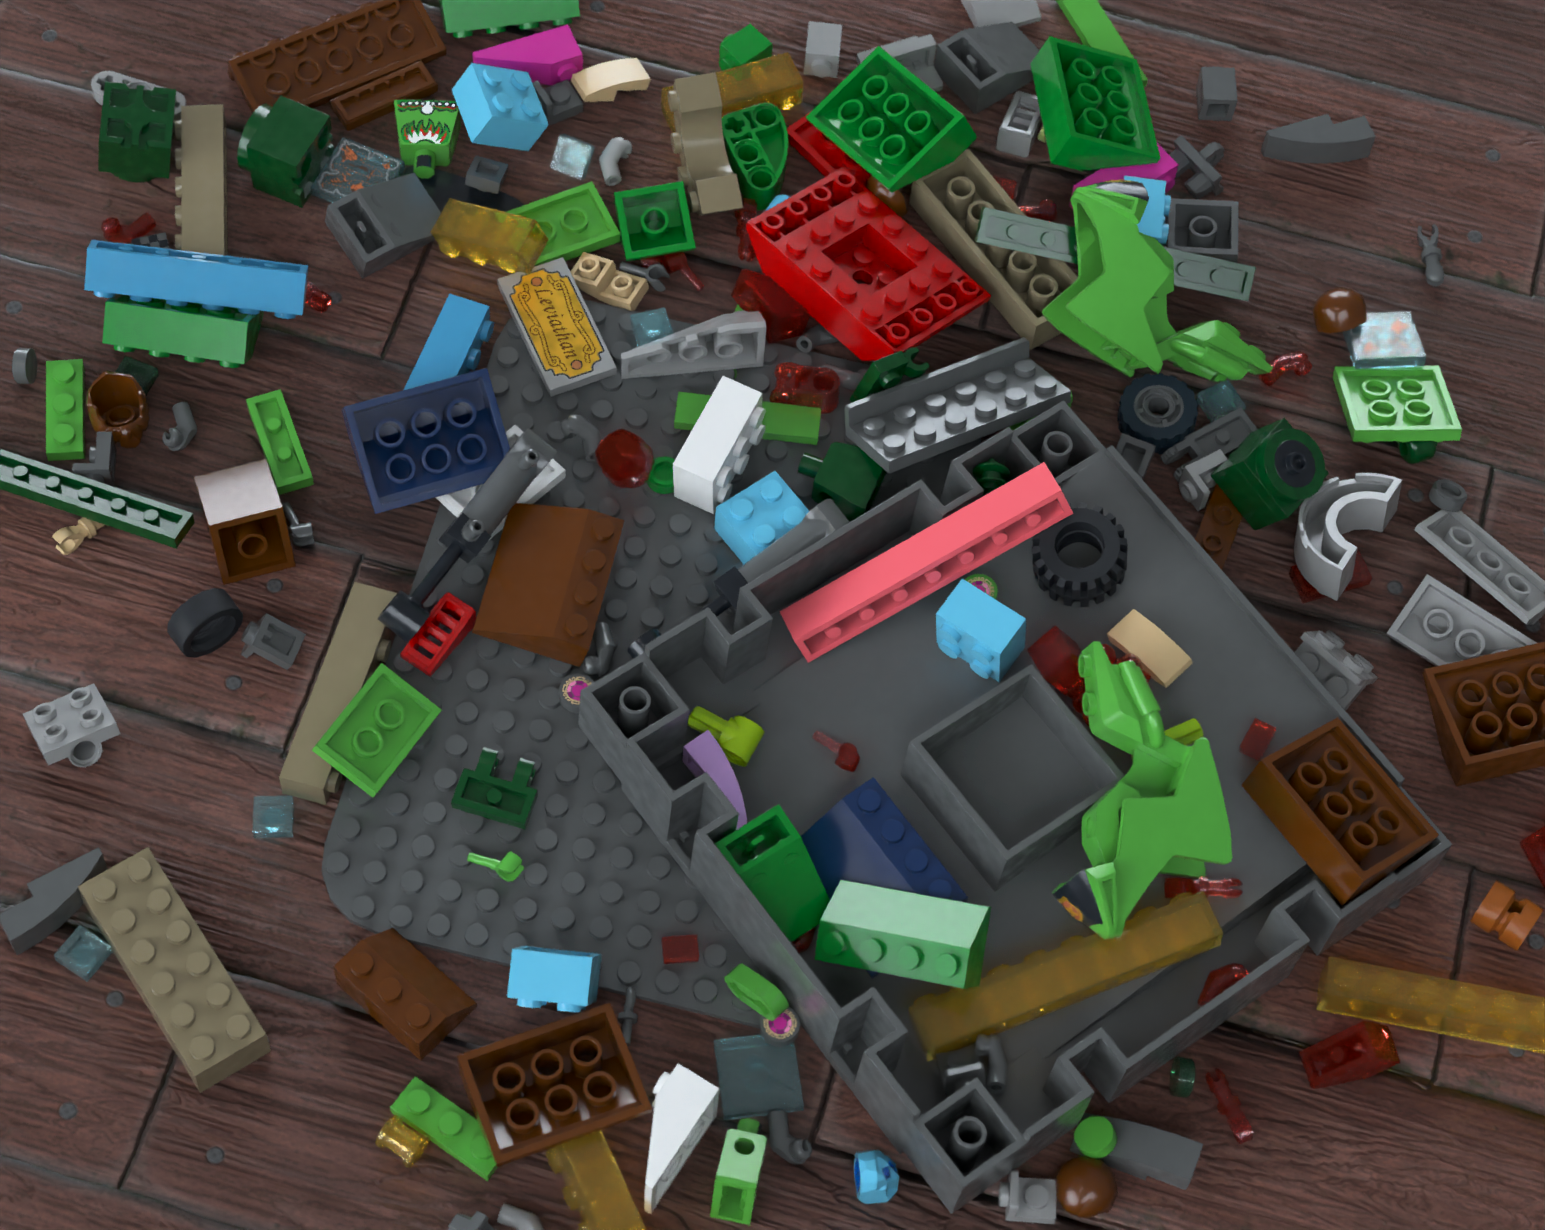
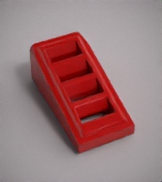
(439, 614)

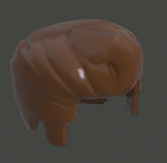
(118, 407)

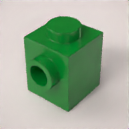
(743, 48)

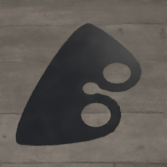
(448, 185)

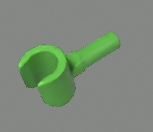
(508, 868)

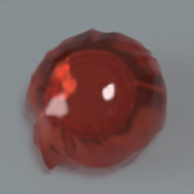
(625, 459)

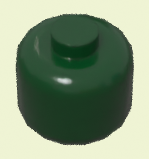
(1417, 451)

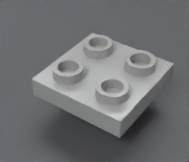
(71, 720)

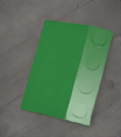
(1092, 107)
(892, 122)

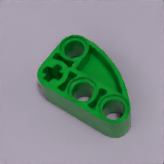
(757, 151)

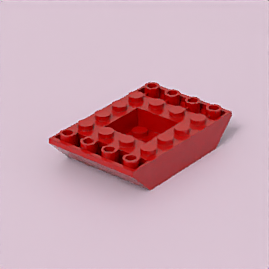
(846, 234)

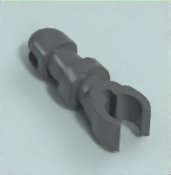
(1431, 256)

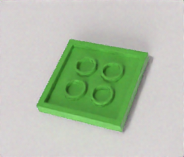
(1397, 404)

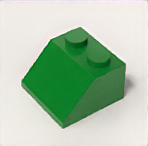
(654, 221)

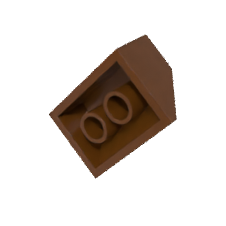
(403, 991)

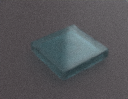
(756, 1077)

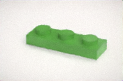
(65, 410)
(279, 442)
(445, 1125)

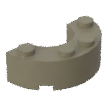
(701, 145)

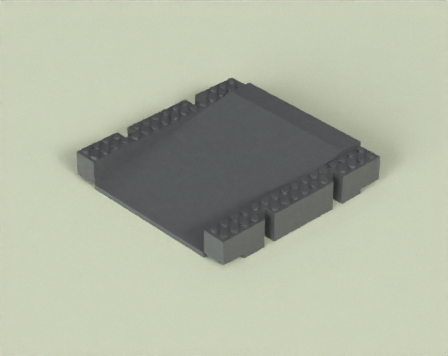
(993, 790)

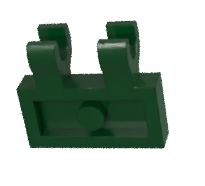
(888, 372)
(494, 797)

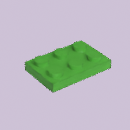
(572, 222)
(376, 730)

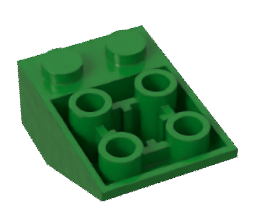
(777, 871)

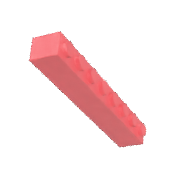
(926, 562)

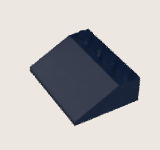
(427, 440)
(874, 844)

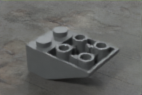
(985, 63)
(383, 222)

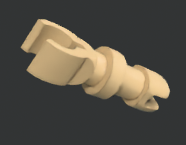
(72, 536)

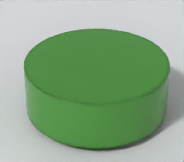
(1095, 1137)

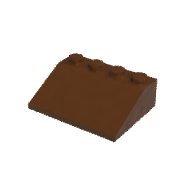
(549, 580)
(1490, 713)
(1338, 809)
(553, 1084)

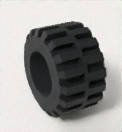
(1086, 582)

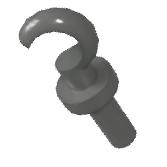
(628, 1017)

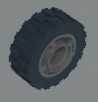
(1160, 395)

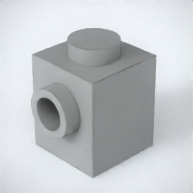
(822, 49)

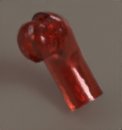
(122, 233)

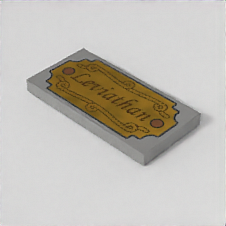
(557, 327)

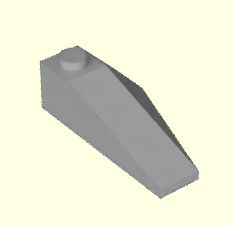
(713, 345)

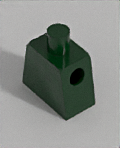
(845, 477)

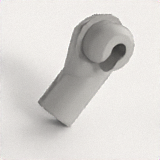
(615, 149)
(518, 1218)

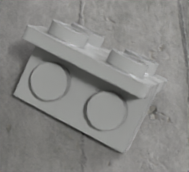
(916, 55)
(1334, 666)

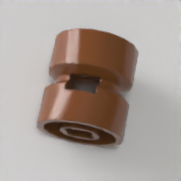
(1506, 915)

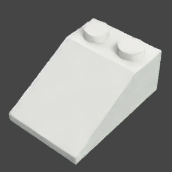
(682, 1114)

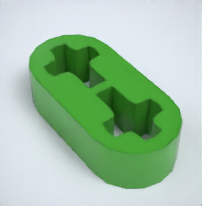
(756, 992)

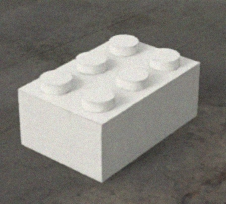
(719, 445)

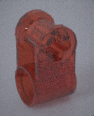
(805, 386)

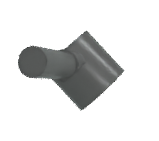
(651, 274)
(302, 532)

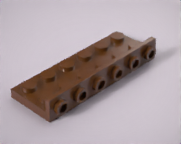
(337, 54)

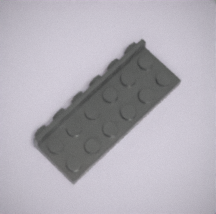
(952, 406)

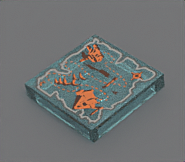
(353, 168)
(1385, 341)

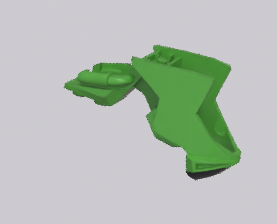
(1122, 295)
(1157, 817)

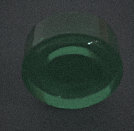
(1182, 1077)

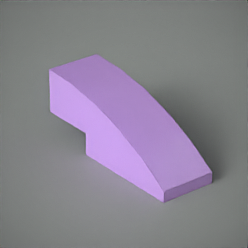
(706, 755)

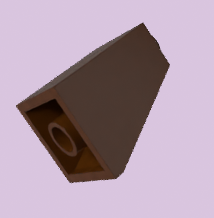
(245, 521)

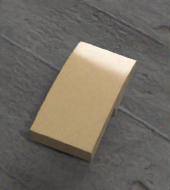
(604, 79)
(602, 281)
(1157, 651)

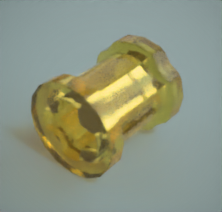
(402, 1141)

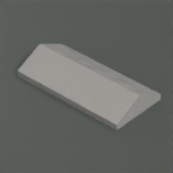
(1486, 563)
(1449, 627)

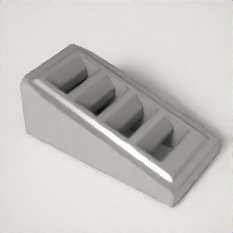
(1019, 125)

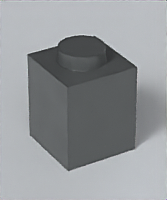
(1216, 93)

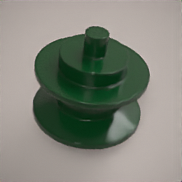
(991, 475)

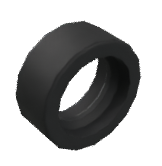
(205, 622)

